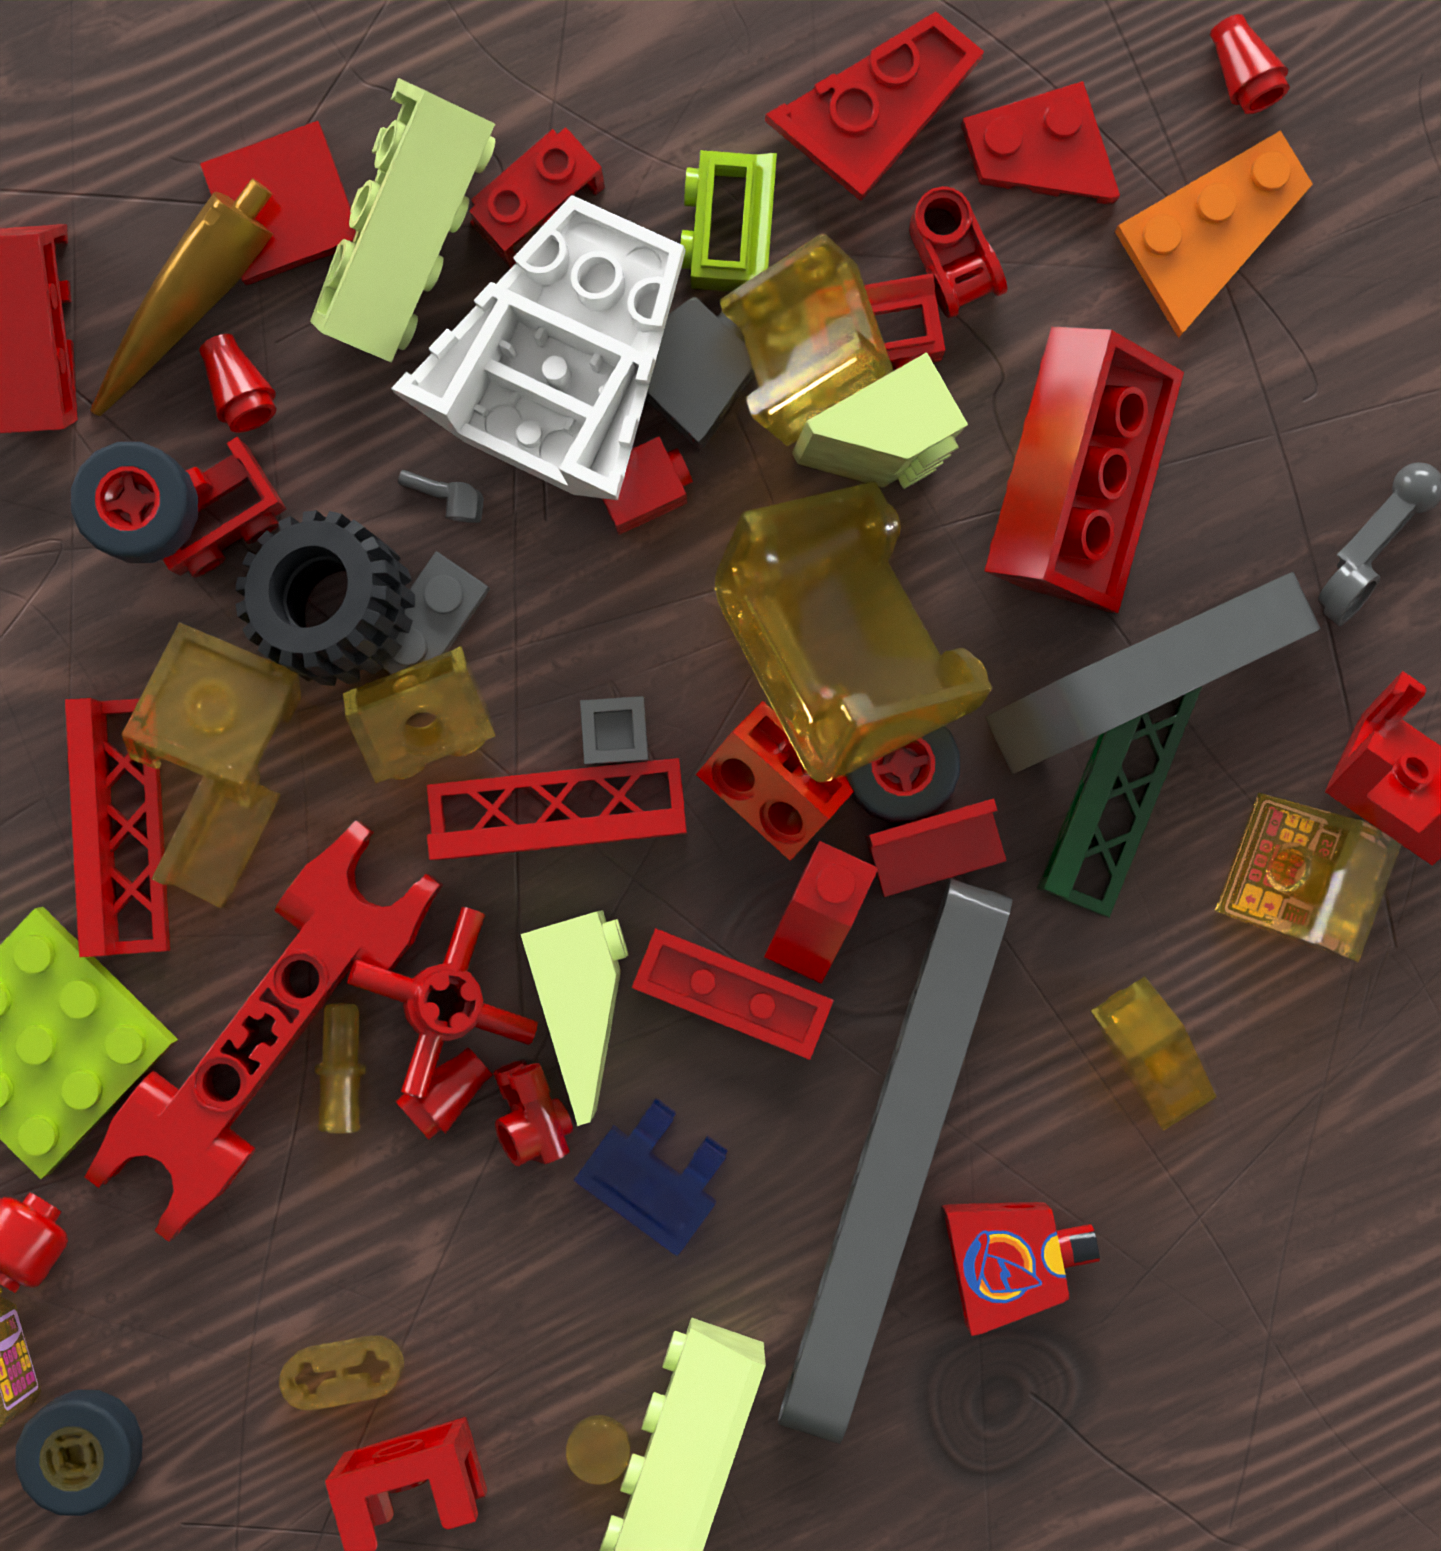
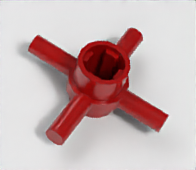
(423, 1015)

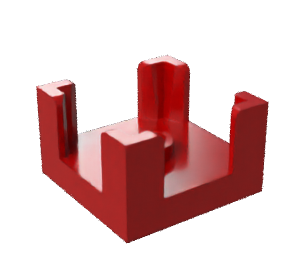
(1393, 772)
(366, 1474)

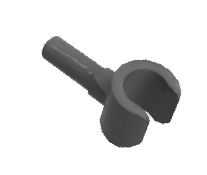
(463, 500)

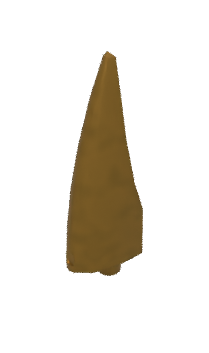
(193, 279)

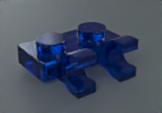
(646, 1188)

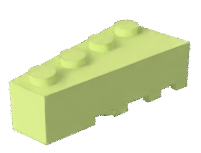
(402, 222)

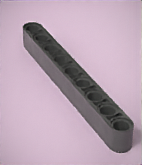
(895, 1161)

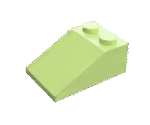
(578, 990)

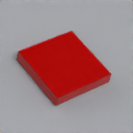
(308, 199)

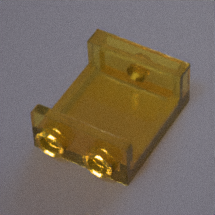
(807, 336)

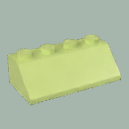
(886, 430)
(691, 1441)

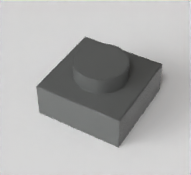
(614, 730)

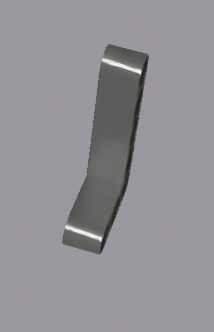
(1152, 673)

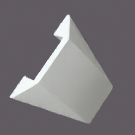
(558, 351)

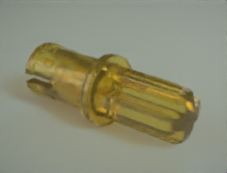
(340, 1070)

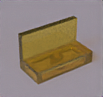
(214, 842)

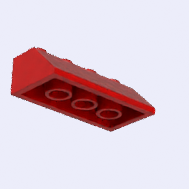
(1084, 468)

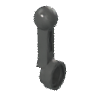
(1414, 491)

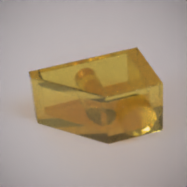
(1154, 1052)

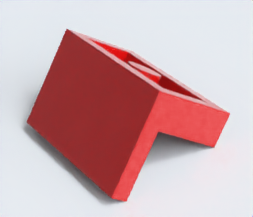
(936, 848)

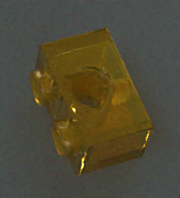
(435, 686)

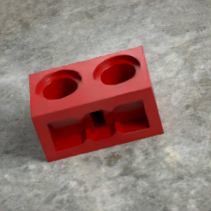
(768, 784)

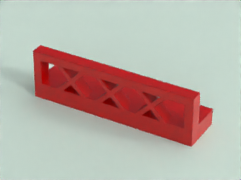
(93, 833)
(559, 833)

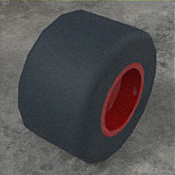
(114, 491)
(926, 779)

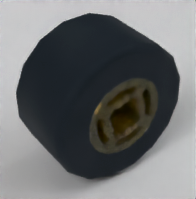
(98, 1433)

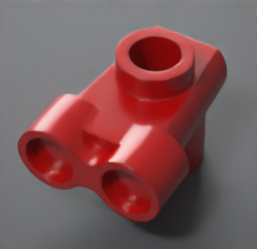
(536, 1122)

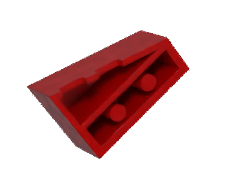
(34, 350)

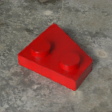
(1043, 145)

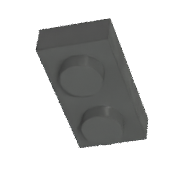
(443, 606)

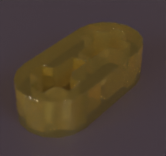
(345, 1387)

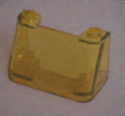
(837, 633)

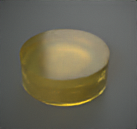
(598, 1449)

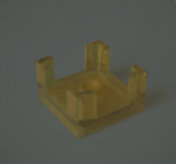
(211, 711)

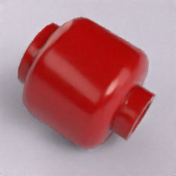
(28, 1241)

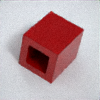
(650, 486)

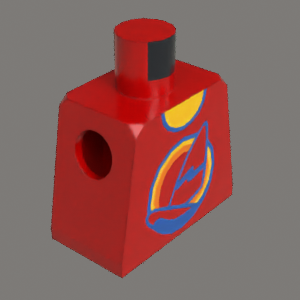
(1012, 1260)

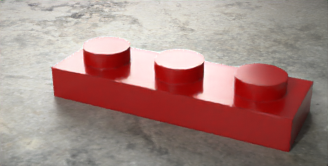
(732, 993)

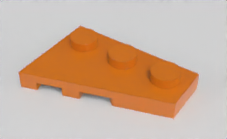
(1211, 226)

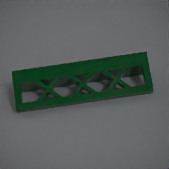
(1091, 798)

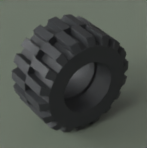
(288, 571)

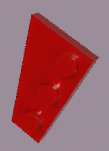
(874, 109)

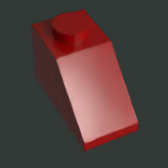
(820, 911)

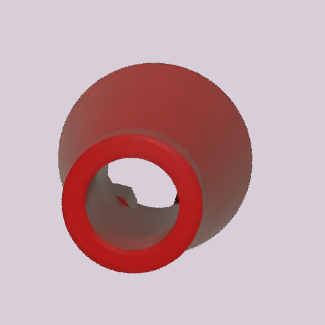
(1249, 66)
(237, 387)
(448, 1094)

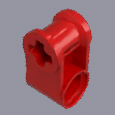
(957, 254)

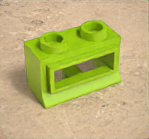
(757, 218)

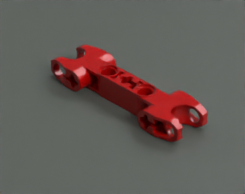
(192, 1124)

